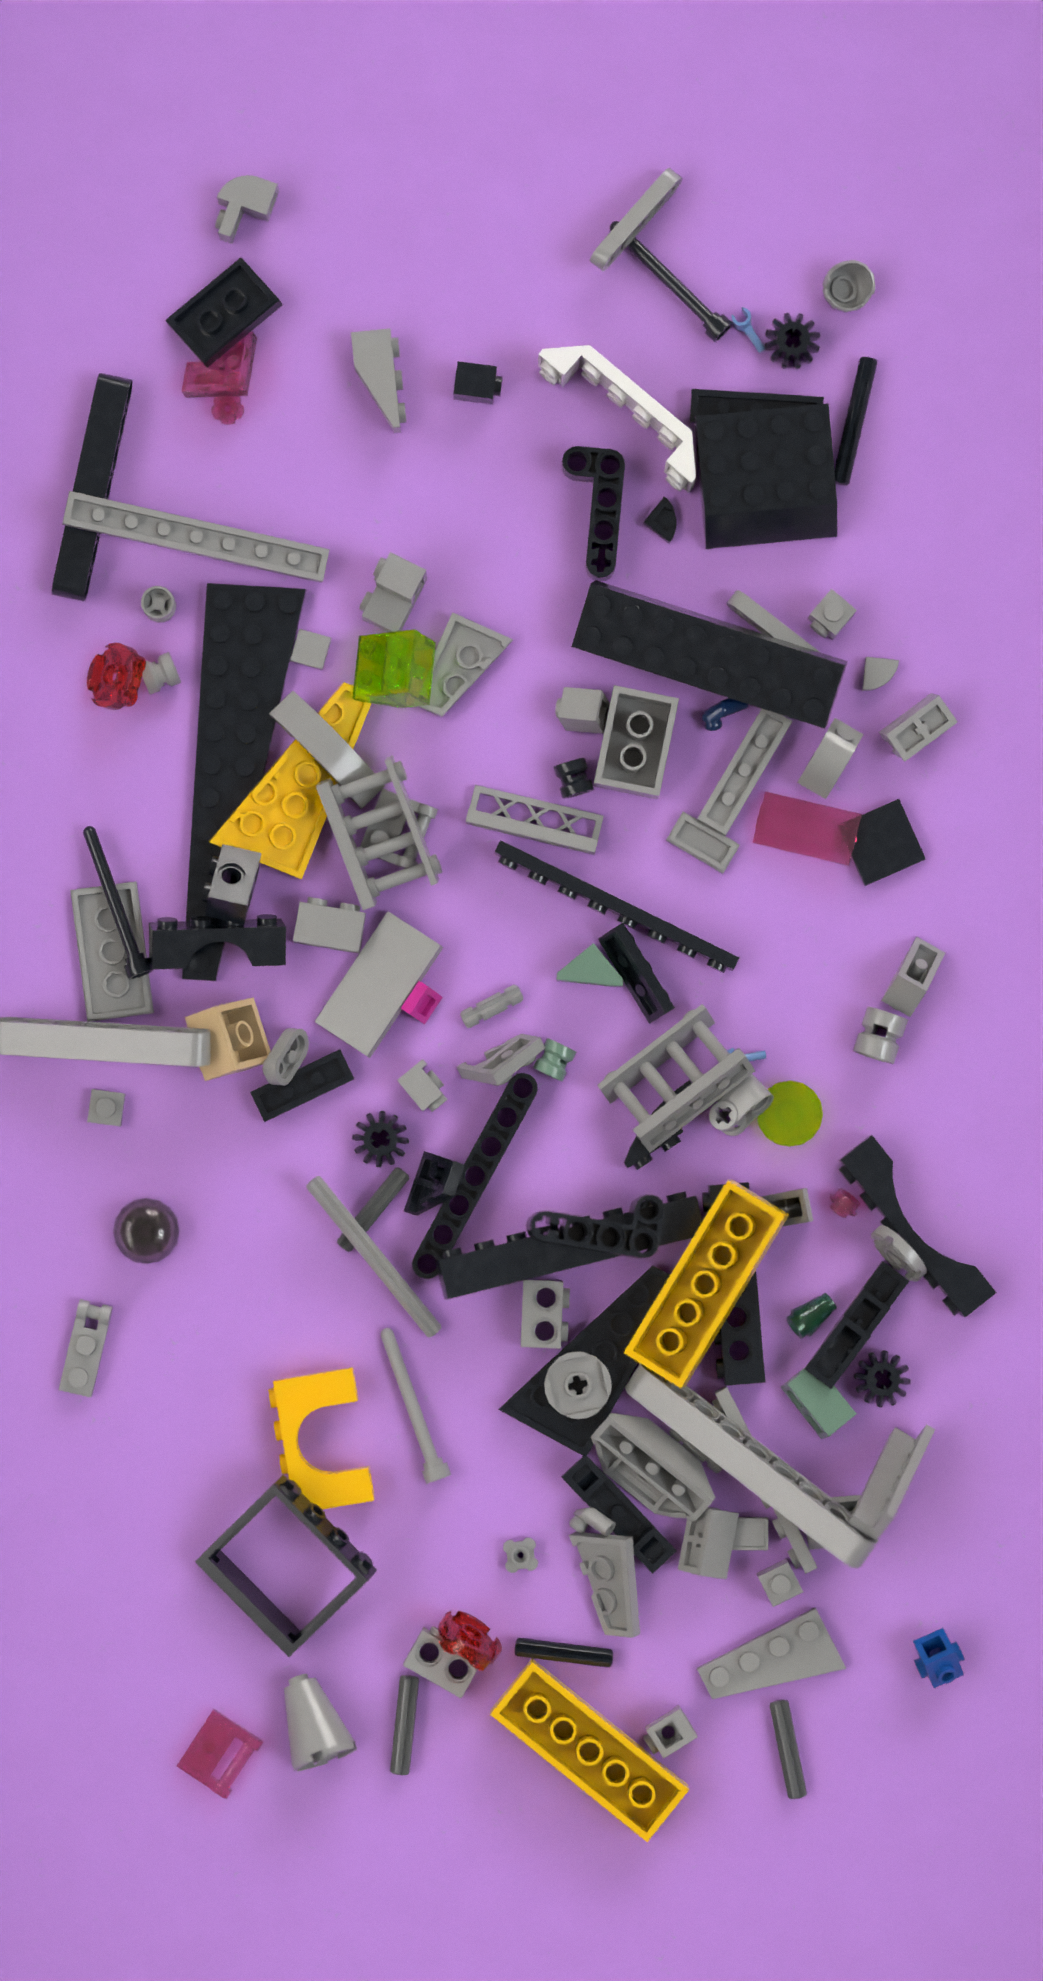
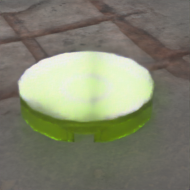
(792, 1115)

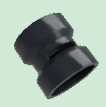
(577, 785)

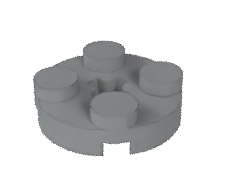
(593, 1396)

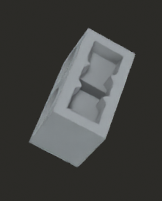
(534, 1313)
(438, 1668)

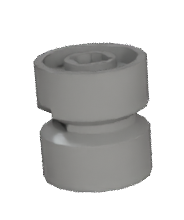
(876, 1046)

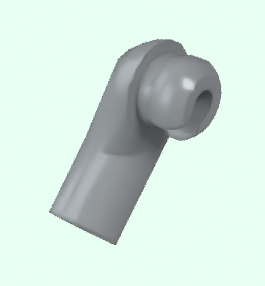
(593, 1518)

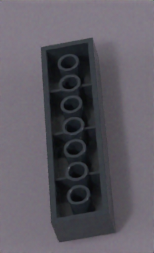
(709, 654)

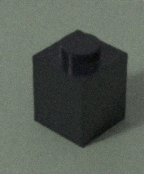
(477, 383)

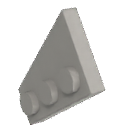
(460, 660)

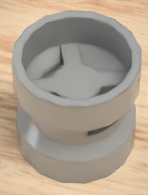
(155, 599)
(158, 673)

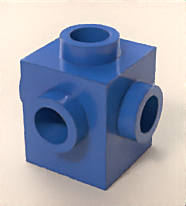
(938, 1658)

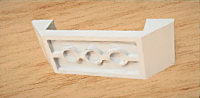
(563, 362)

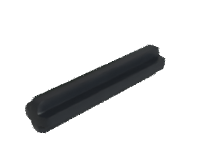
(563, 1652)

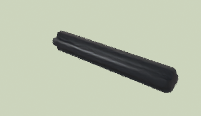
(854, 420)

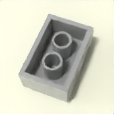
(636, 742)

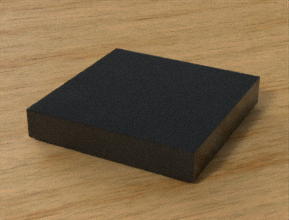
(885, 843)

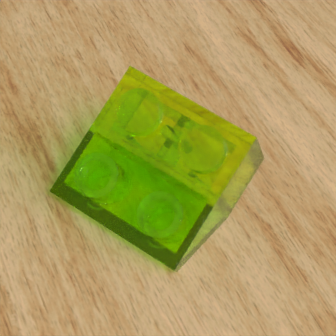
(394, 669)

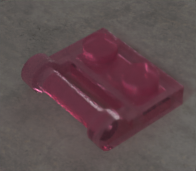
(210, 1747)

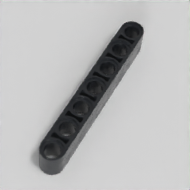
(94, 479)
(487, 1163)

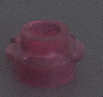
(225, 417)
(844, 1203)

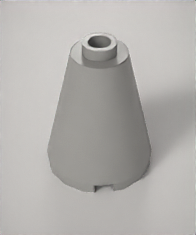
(314, 1725)

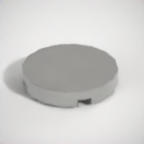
(898, 1253)

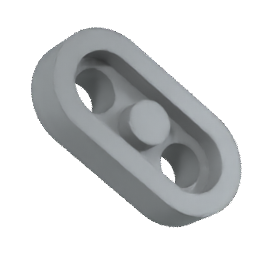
(286, 1056)

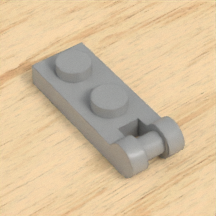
(85, 1349)

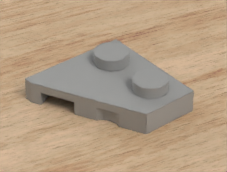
(504, 1060)

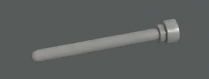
(434, 1466)

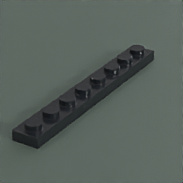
(602, 901)

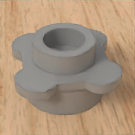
(527, 1548)

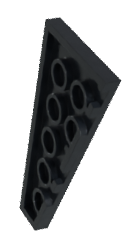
(607, 1340)

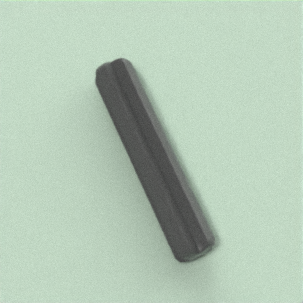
(377, 1204)
(404, 1725)
(788, 1749)

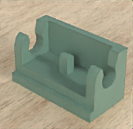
(820, 1406)

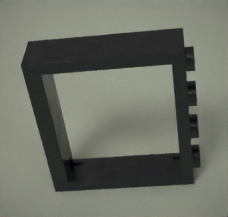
(253, 1600)

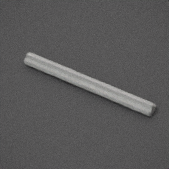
(373, 1256)

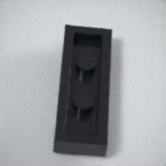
(636, 973)
(305, 1086)

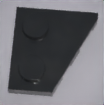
(434, 1183)

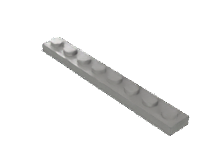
(195, 537)

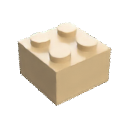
(235, 1037)

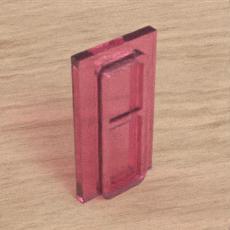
(807, 828)

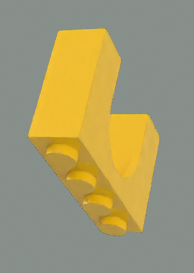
(294, 1401)

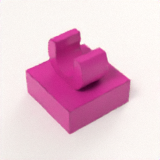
(421, 1002)

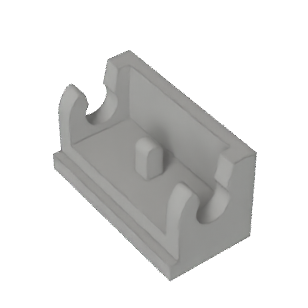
(918, 726)
(709, 1543)

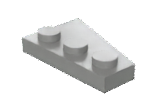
(613, 1580)

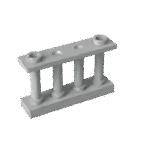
(356, 857)
(694, 1099)

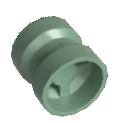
(554, 1060)

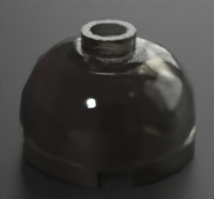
(146, 1231)

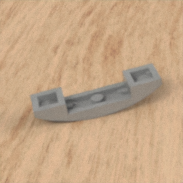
(323, 744)

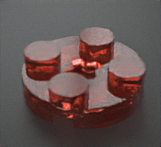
(129, 669)
(468, 1639)

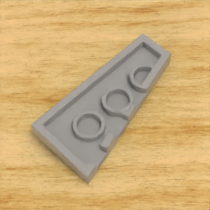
(776, 1657)

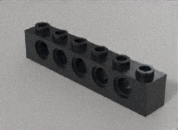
(751, 1367)

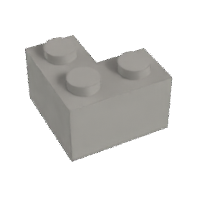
(395, 593)

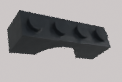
(176, 942)

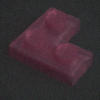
(226, 376)

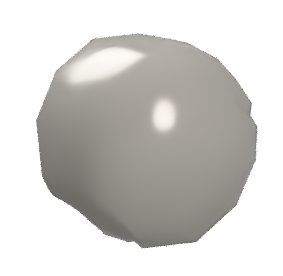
(848, 285)

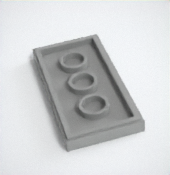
(103, 956)
(378, 984)

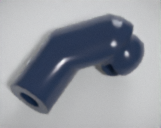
(724, 708)

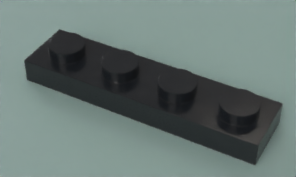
(718, 401)

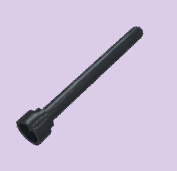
(715, 324)
(136, 962)

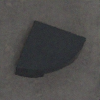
(663, 520)

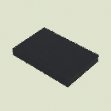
(224, 312)

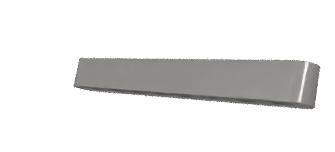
(752, 1465)

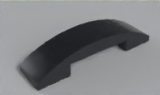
(602, 1494)

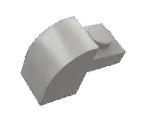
(244, 195)
(830, 758)

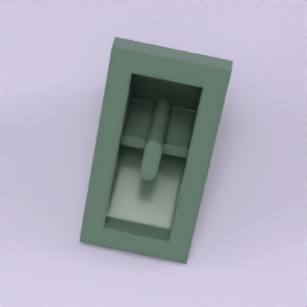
(590, 968)

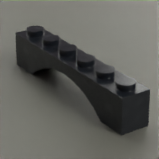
(873, 1172)

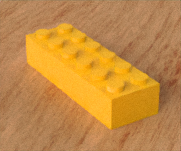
(706, 1283)
(589, 1750)

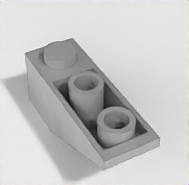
(374, 365)

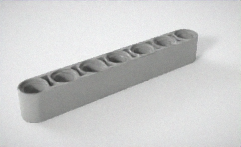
(105, 1041)

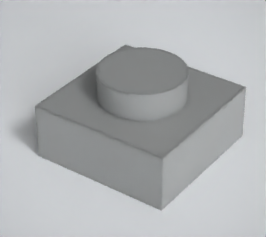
(106, 1107)

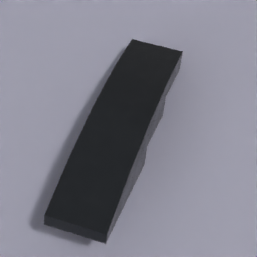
(856, 1324)

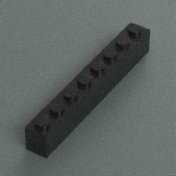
(527, 1258)

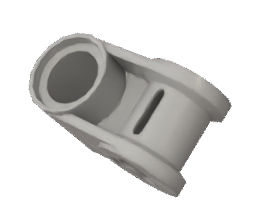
(743, 1103)

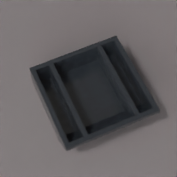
(766, 476)

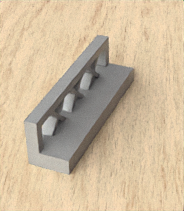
(531, 831)
(889, 1481)

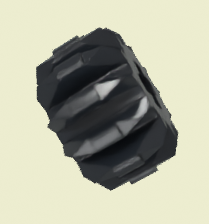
(779, 338)
(378, 1128)
(893, 1376)

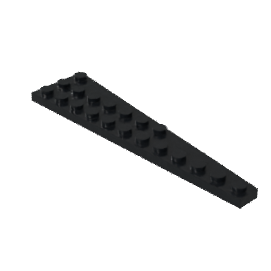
(242, 680)

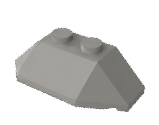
(652, 1467)

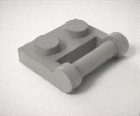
(393, 827)

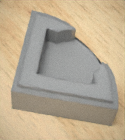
(878, 672)

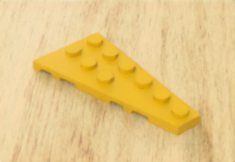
(284, 808)

